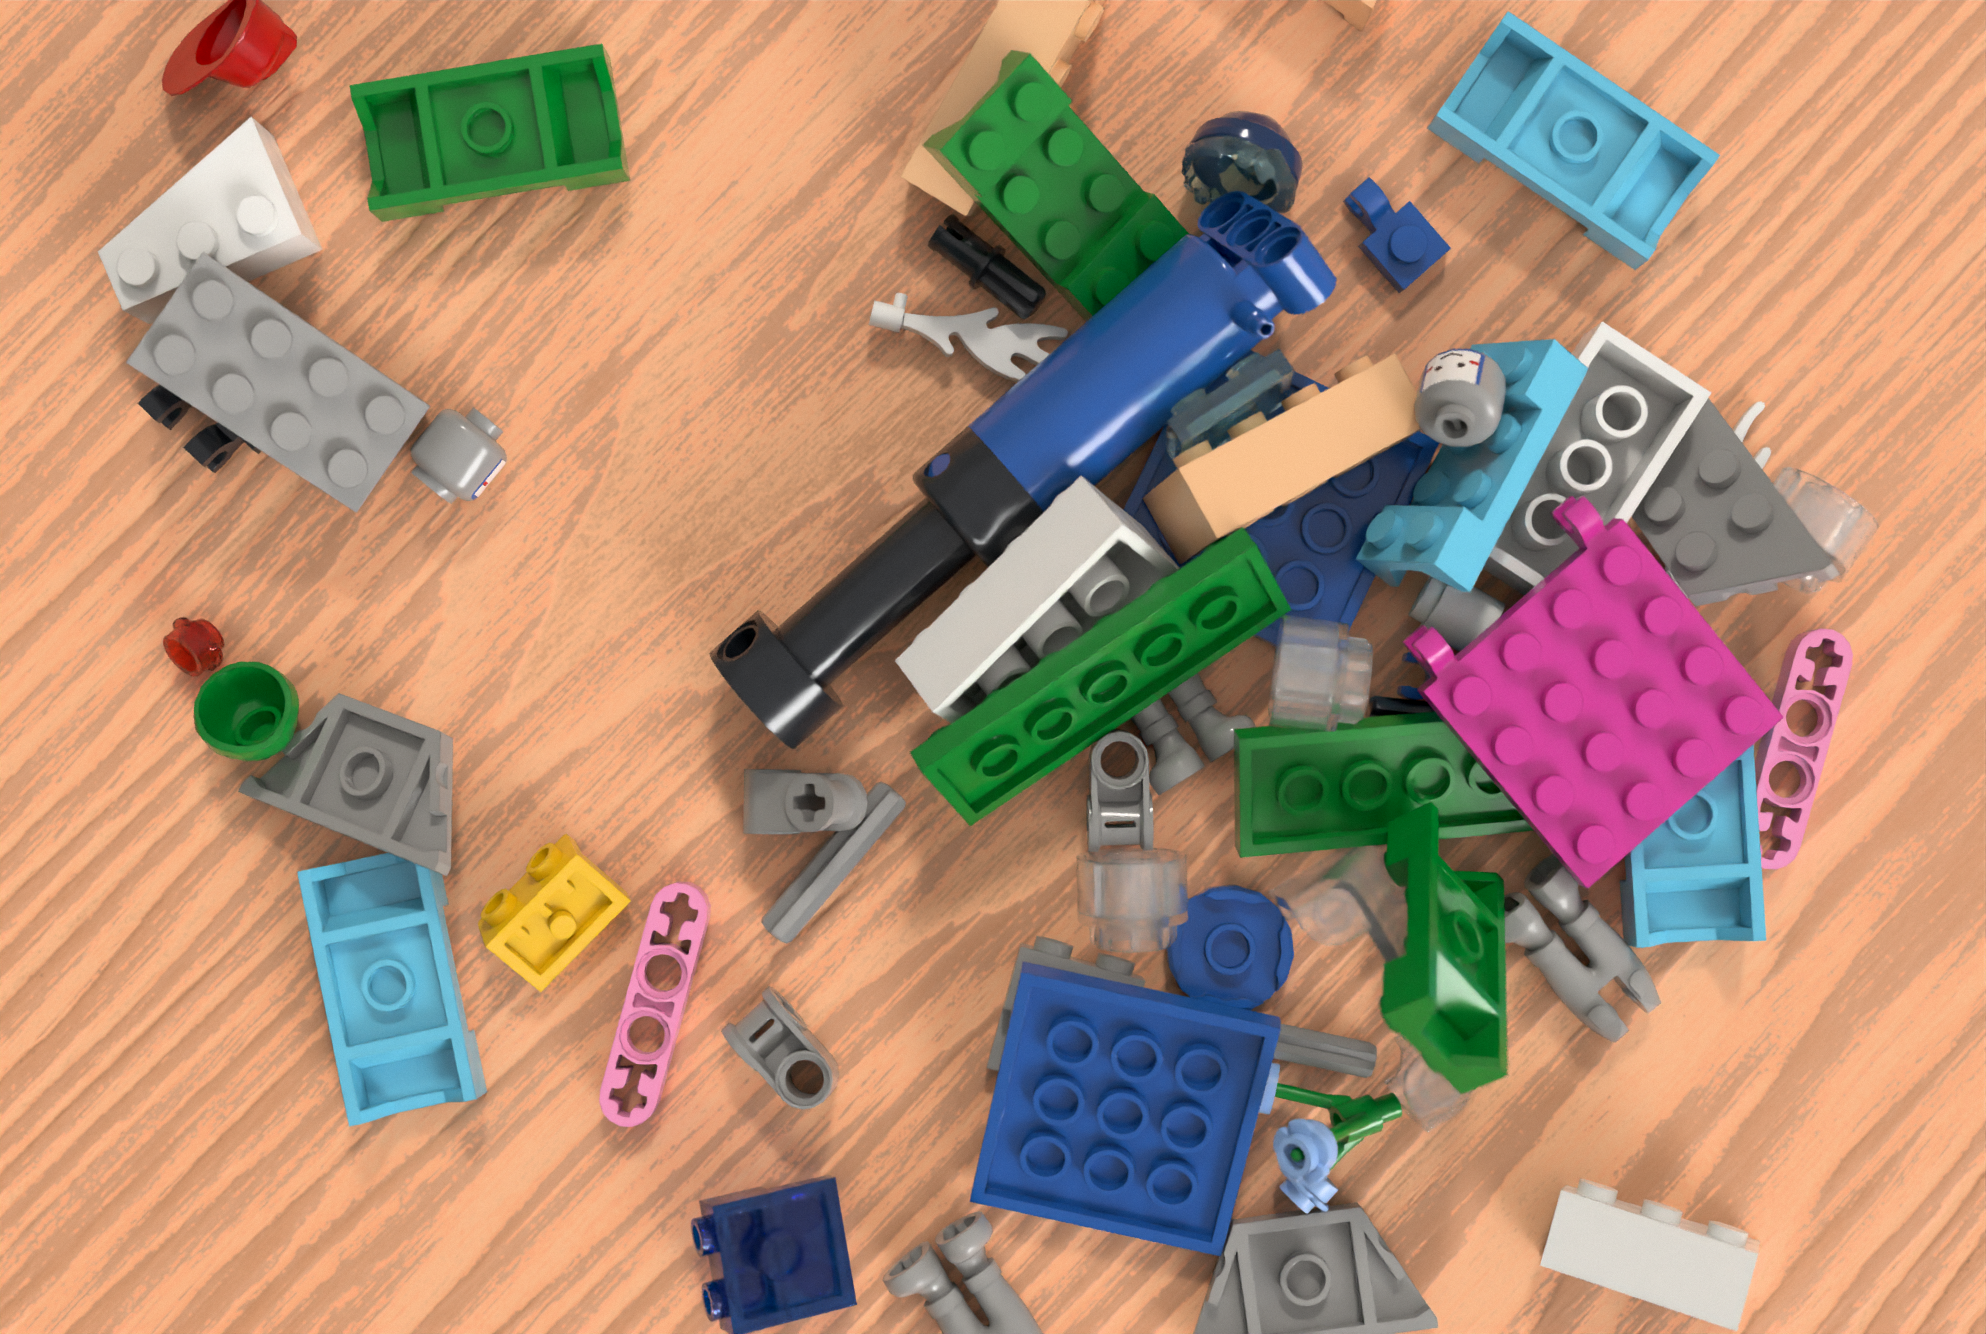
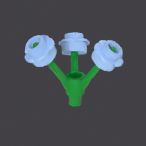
(1309, 1148)

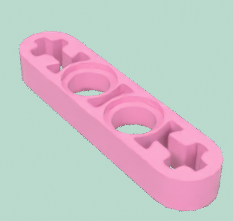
(1804, 752)
(663, 1005)

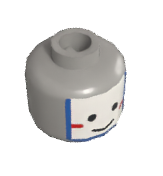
(1460, 397)
(458, 454)

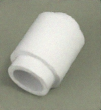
(1454, 613)

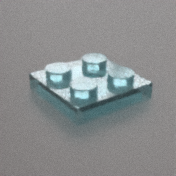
(1252, 387)

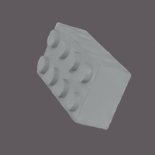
(278, 382)

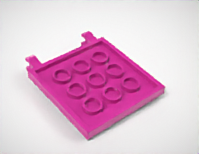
(1596, 697)

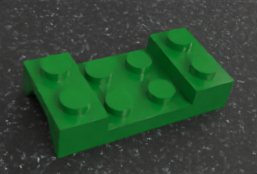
(491, 131)
(1055, 187)
(1452, 979)

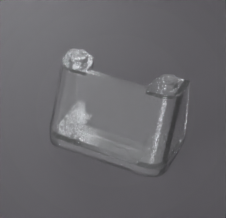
(1339, 902)

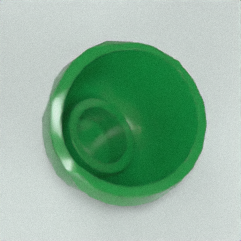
(247, 711)

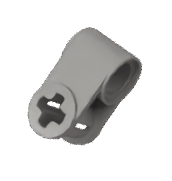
(1119, 798)
(801, 802)
(781, 1048)

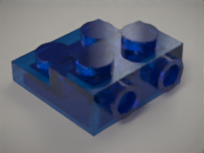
(774, 1255)

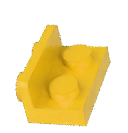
(550, 912)

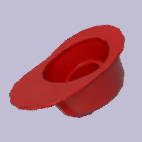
(233, 45)

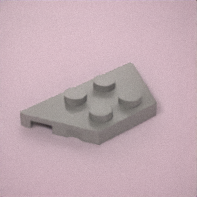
(1724, 520)
(368, 780)
(1310, 1278)

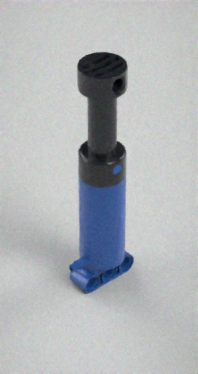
(1061, 421)

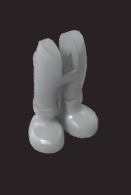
(1173, 755)
(1568, 977)
(964, 1247)

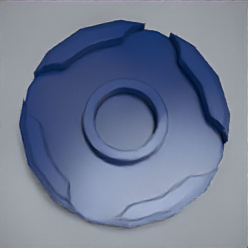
(1231, 948)

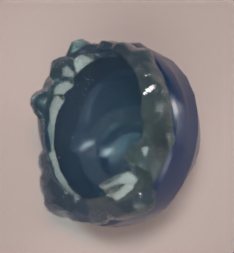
(1246, 155)

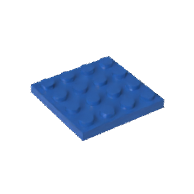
(1317, 537)
(1124, 1108)

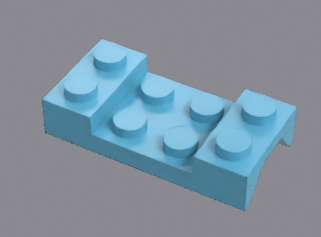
(1573, 139)
(1474, 489)
(1700, 868)
(390, 986)

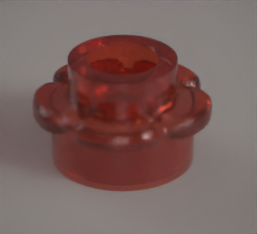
(194, 646)

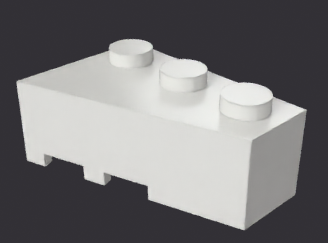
(230, 206)
(1652, 1253)

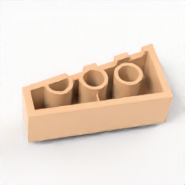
(1039, 27)
(1285, 456)

